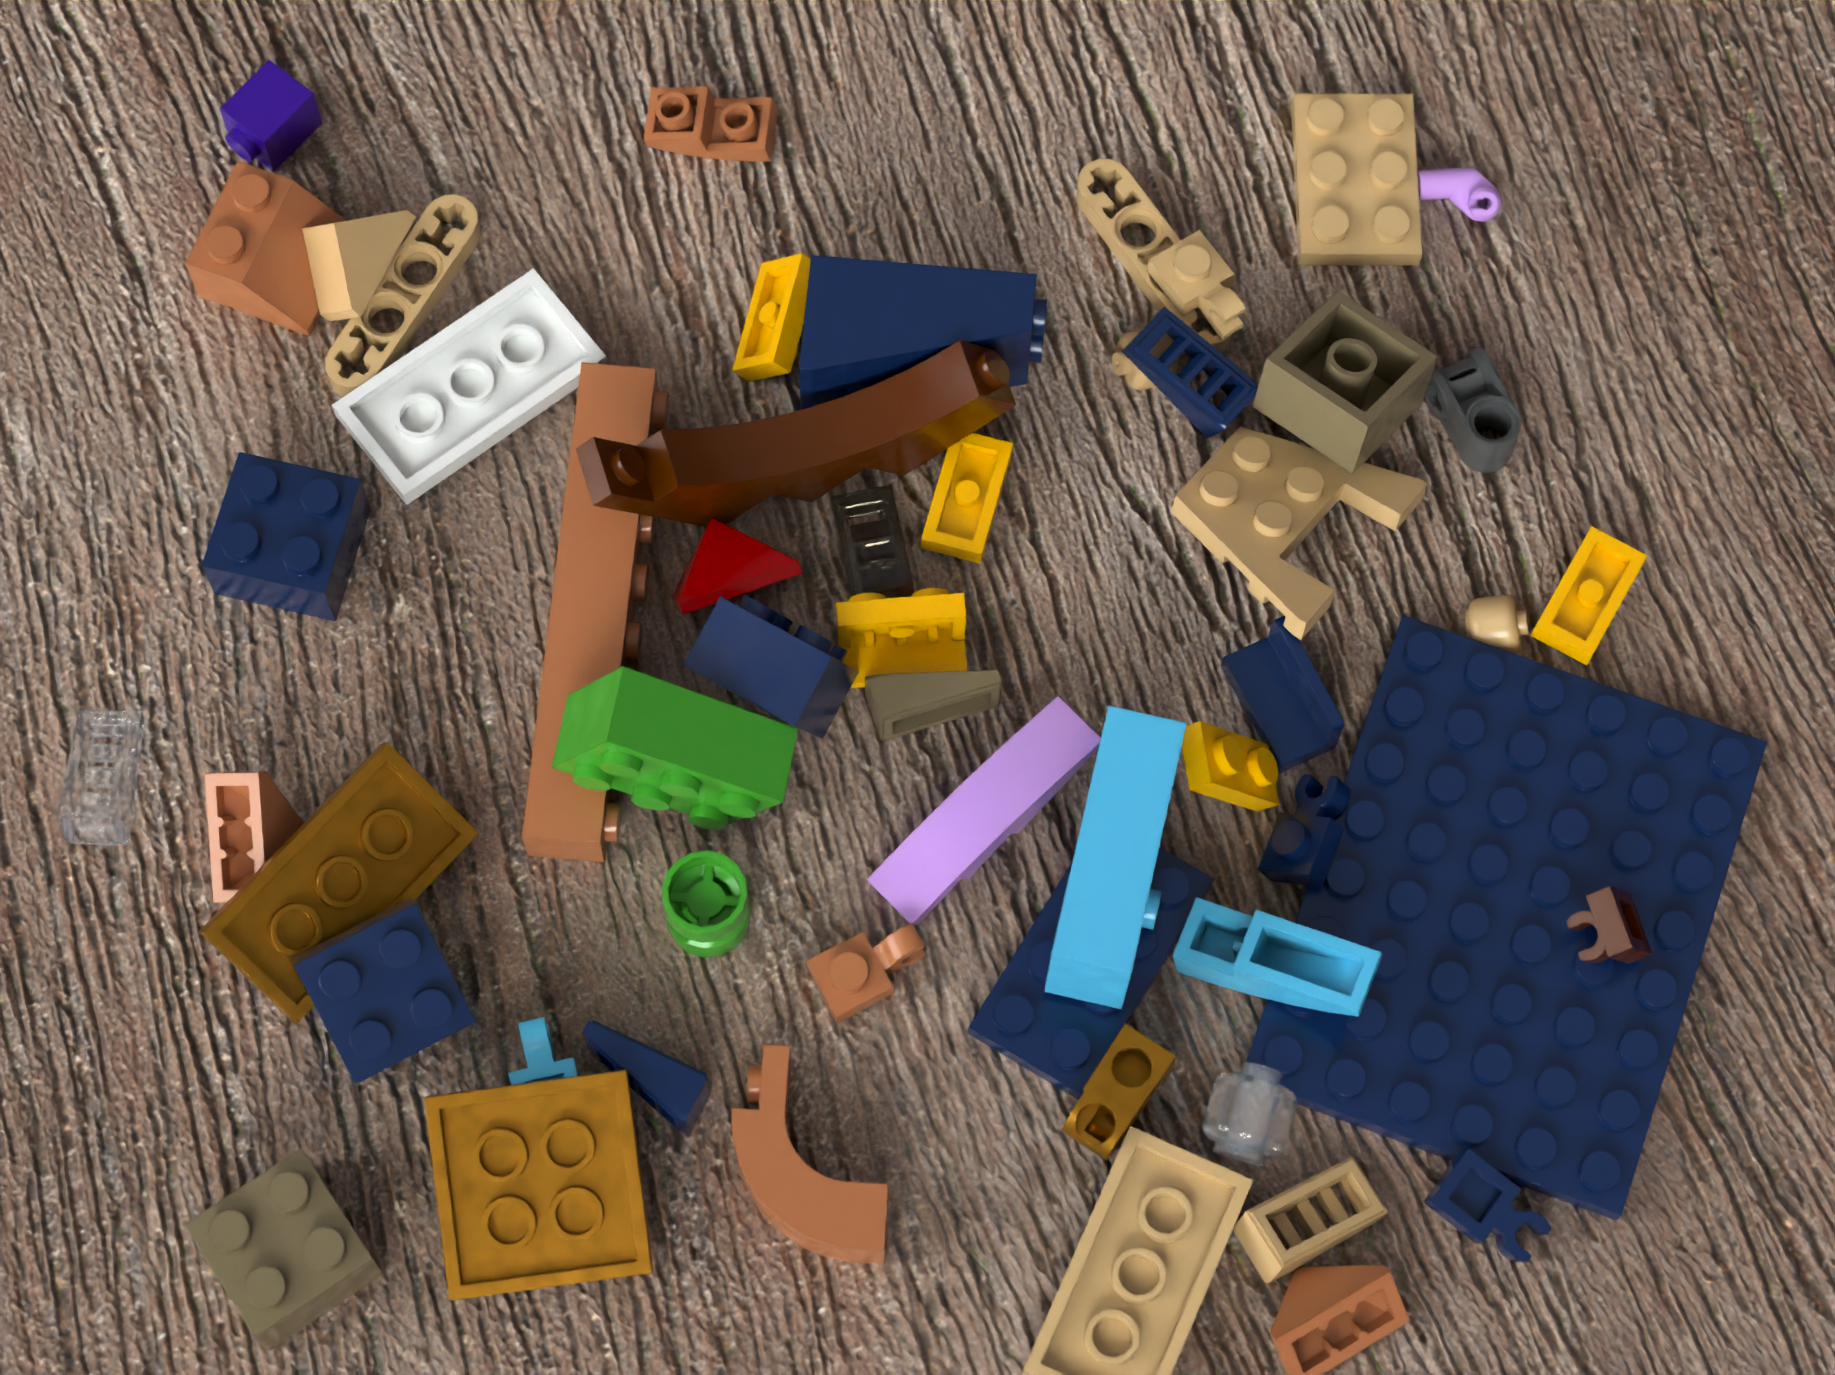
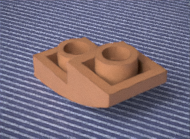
(709, 127)

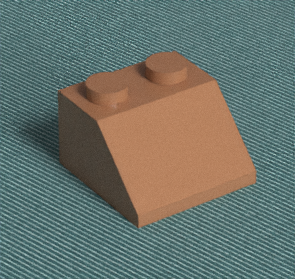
(256, 249)

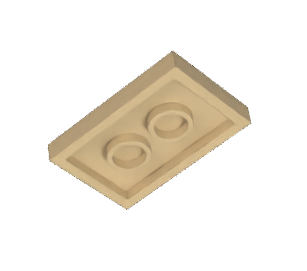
(1356, 179)

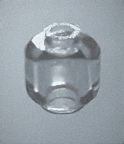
(1250, 1114)

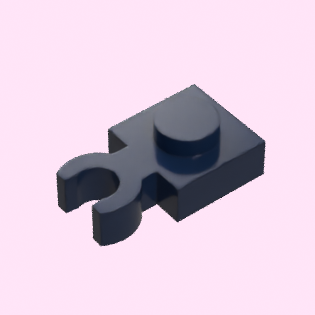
(1306, 841)
(1479, 1202)

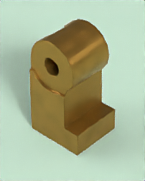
(1118, 1091)

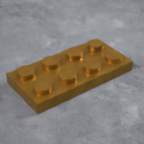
(350, 860)

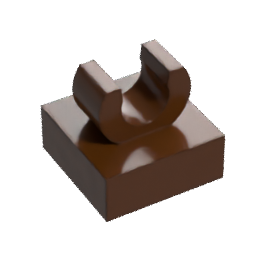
(1617, 926)

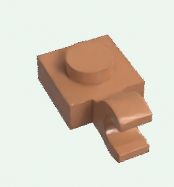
(856, 975)

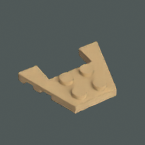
(1266, 497)

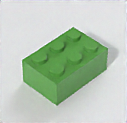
(674, 749)

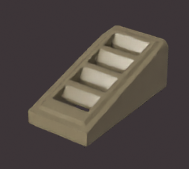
(922, 700)

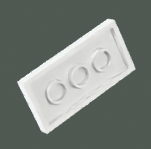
(468, 386)

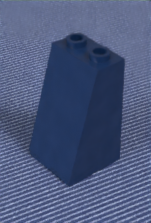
(888, 316)

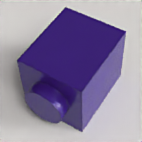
(270, 116)

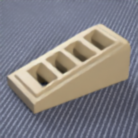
(1274, 1242)

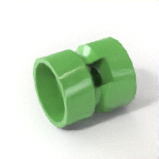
(706, 904)

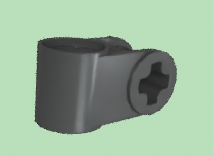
(1472, 398)

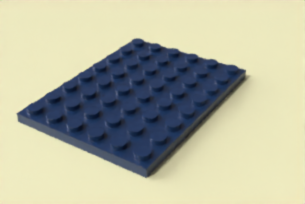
(1466, 845)

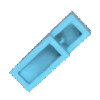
(1275, 959)

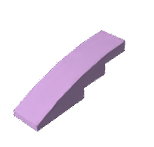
(986, 810)

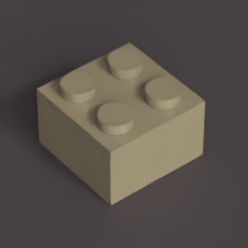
(1344, 381)
(283, 1249)

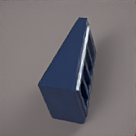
(1205, 357)
(662, 1081)

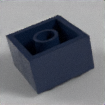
(286, 536)
(782, 673)
(383, 990)

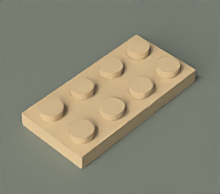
(1140, 1263)

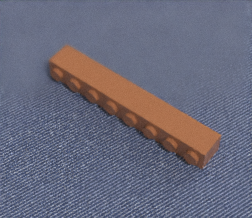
(590, 610)

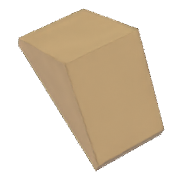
(351, 260)

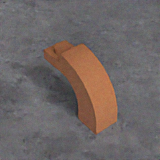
(810, 1209)

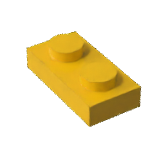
(774, 319)
(967, 497)
(1588, 595)
(1230, 767)

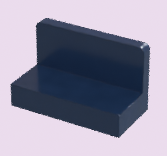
(1284, 697)

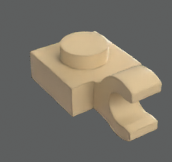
(1198, 277)

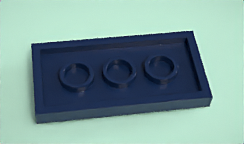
(1067, 1036)

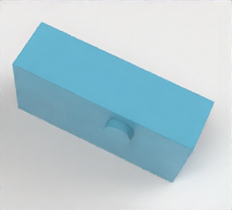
(1115, 858)

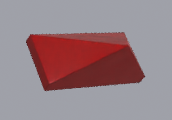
(727, 566)

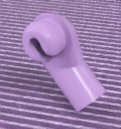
(1462, 187)

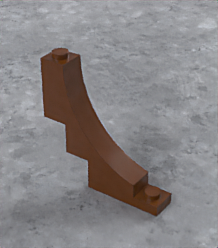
(803, 452)

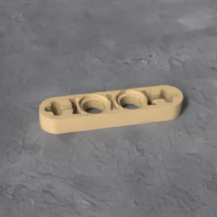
(1134, 208)
(411, 300)

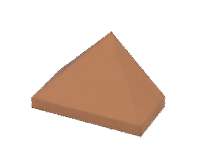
(245, 826)
(1334, 1315)

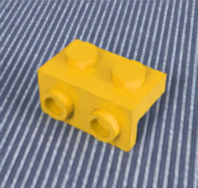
(902, 633)

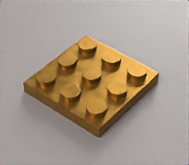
(538, 1184)

